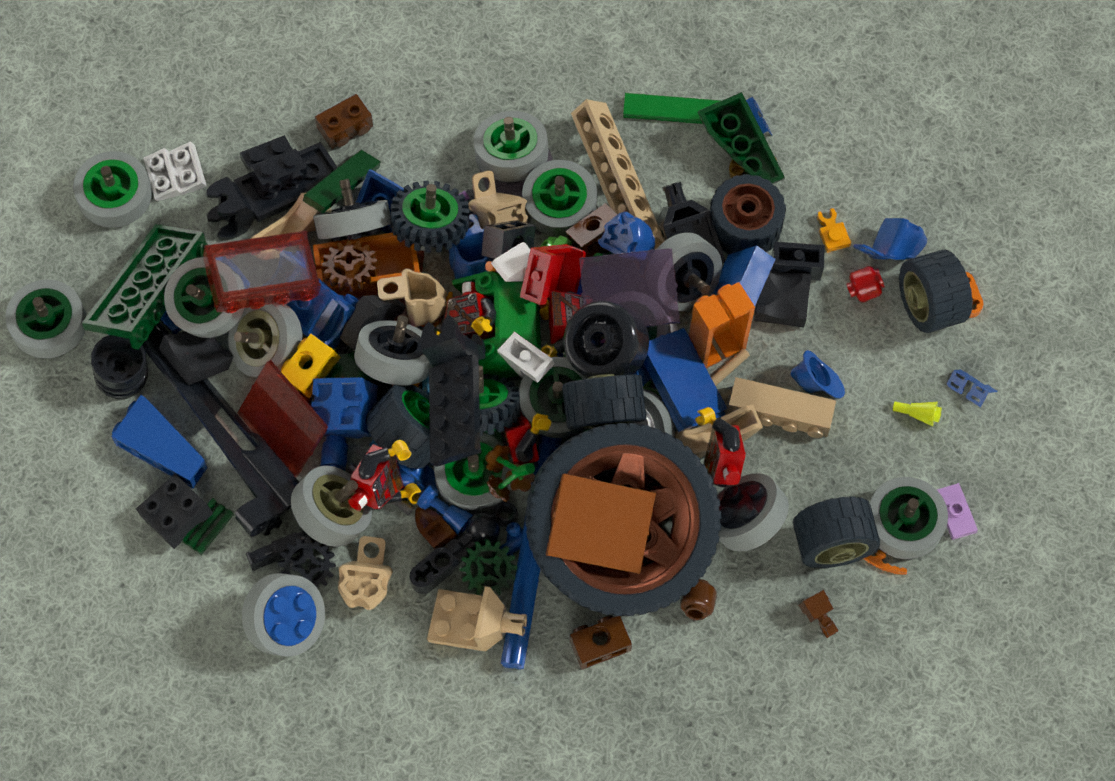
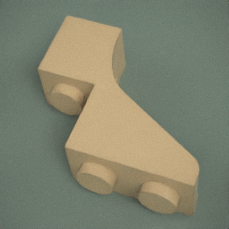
(296, 220)
(698, 438)

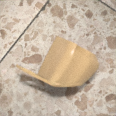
(494, 206)
(422, 295)
(365, 580)

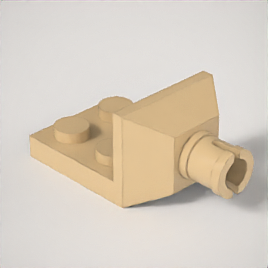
(472, 620)

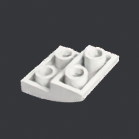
(174, 171)

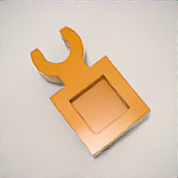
(833, 234)

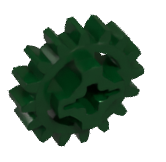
(497, 558)

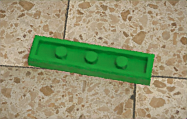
(664, 108)

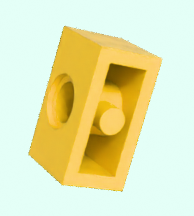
(323, 359)

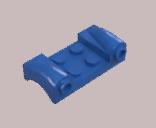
(325, 314)

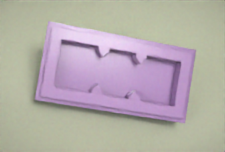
(959, 515)

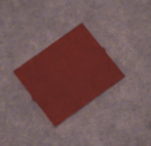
(282, 418)

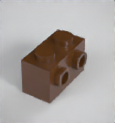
(344, 121)

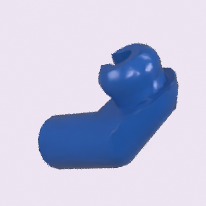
(513, 538)

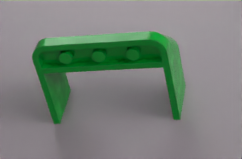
(512, 316)

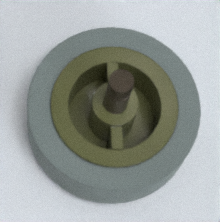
(264, 336)
(324, 509)

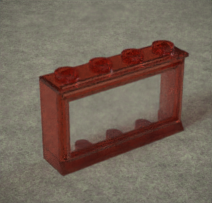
(261, 271)

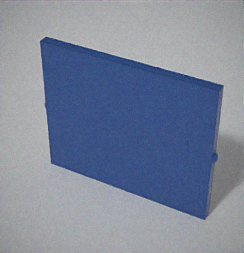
(683, 376)

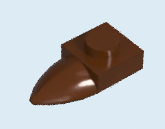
(433, 528)

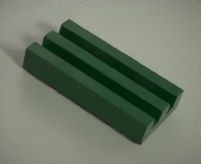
(215, 531)

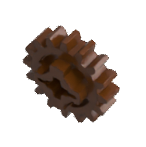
(350, 265)

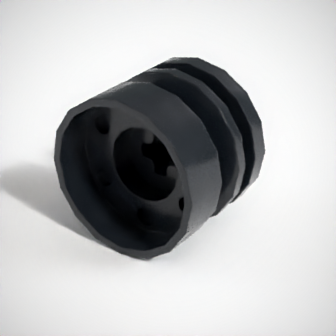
(114, 354)

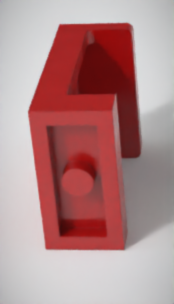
(551, 270)

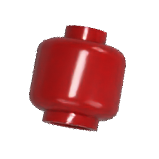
(865, 284)

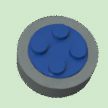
(283, 614)

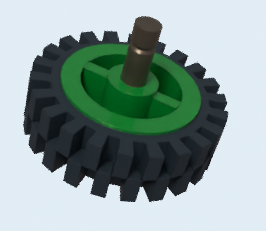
(429, 216)
(498, 403)

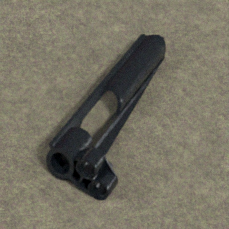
(259, 468)

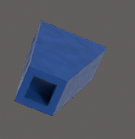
(158, 443)

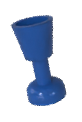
(453, 515)

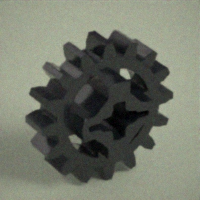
(306, 546)

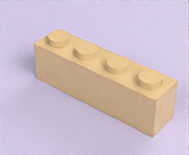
(784, 407)

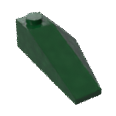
(740, 136)

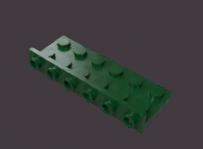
(137, 293)

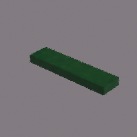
(329, 192)

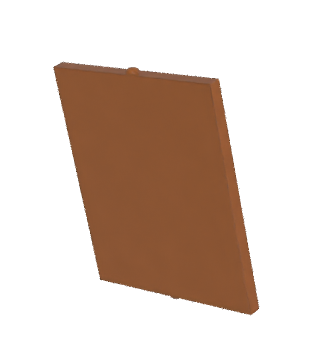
(600, 523)

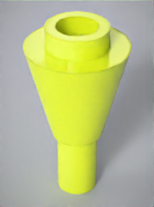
(924, 412)

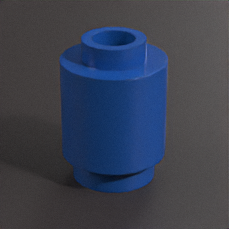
(334, 452)

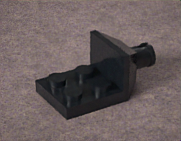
(686, 217)

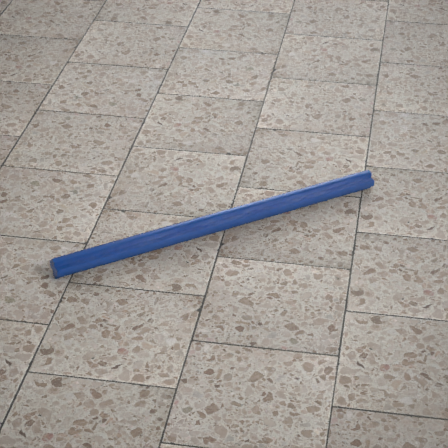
(526, 573)

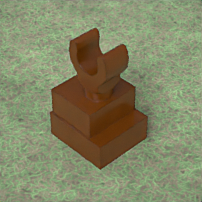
(816, 609)

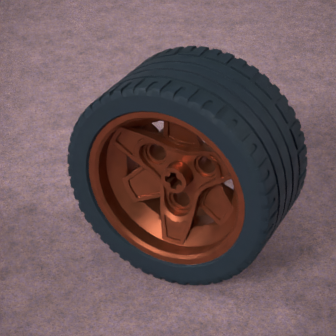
(685, 494)

